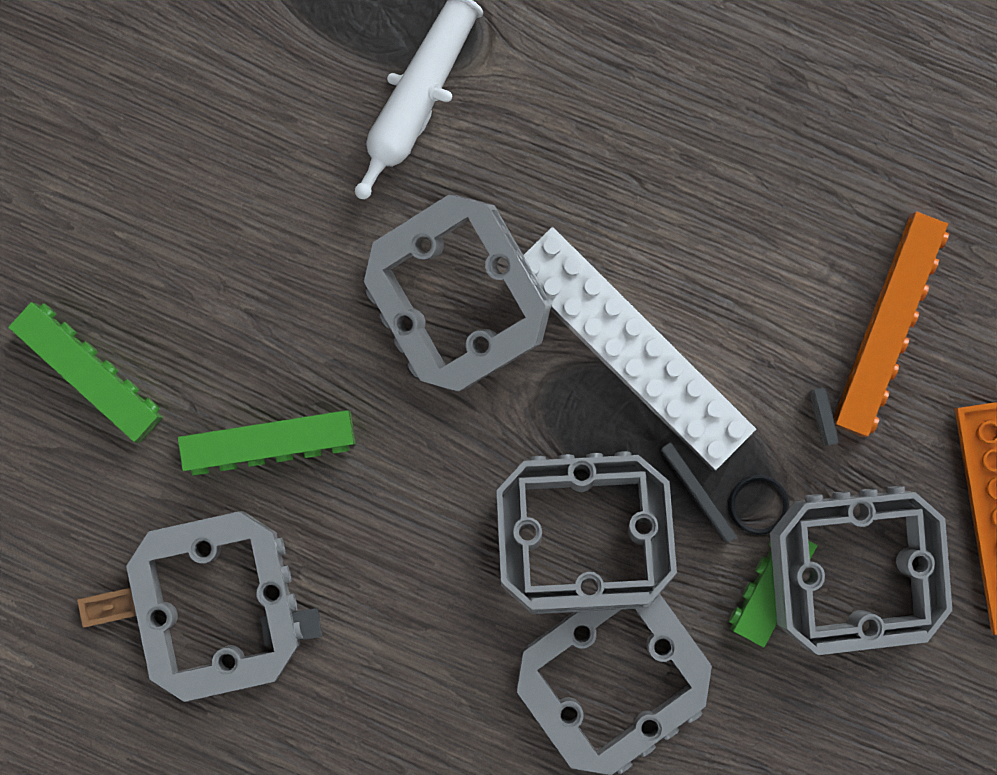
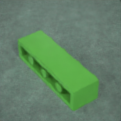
(758, 612)

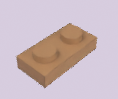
(106, 607)

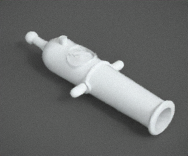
(417, 90)

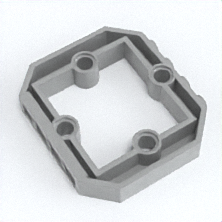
(394, 305)
(559, 473)
(928, 580)
(156, 638)
(632, 742)

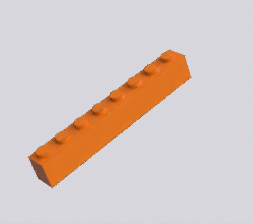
(889, 324)

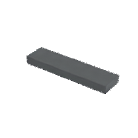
(697, 492)

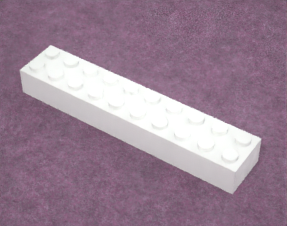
(637, 351)

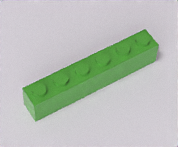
(86, 372)
(266, 441)

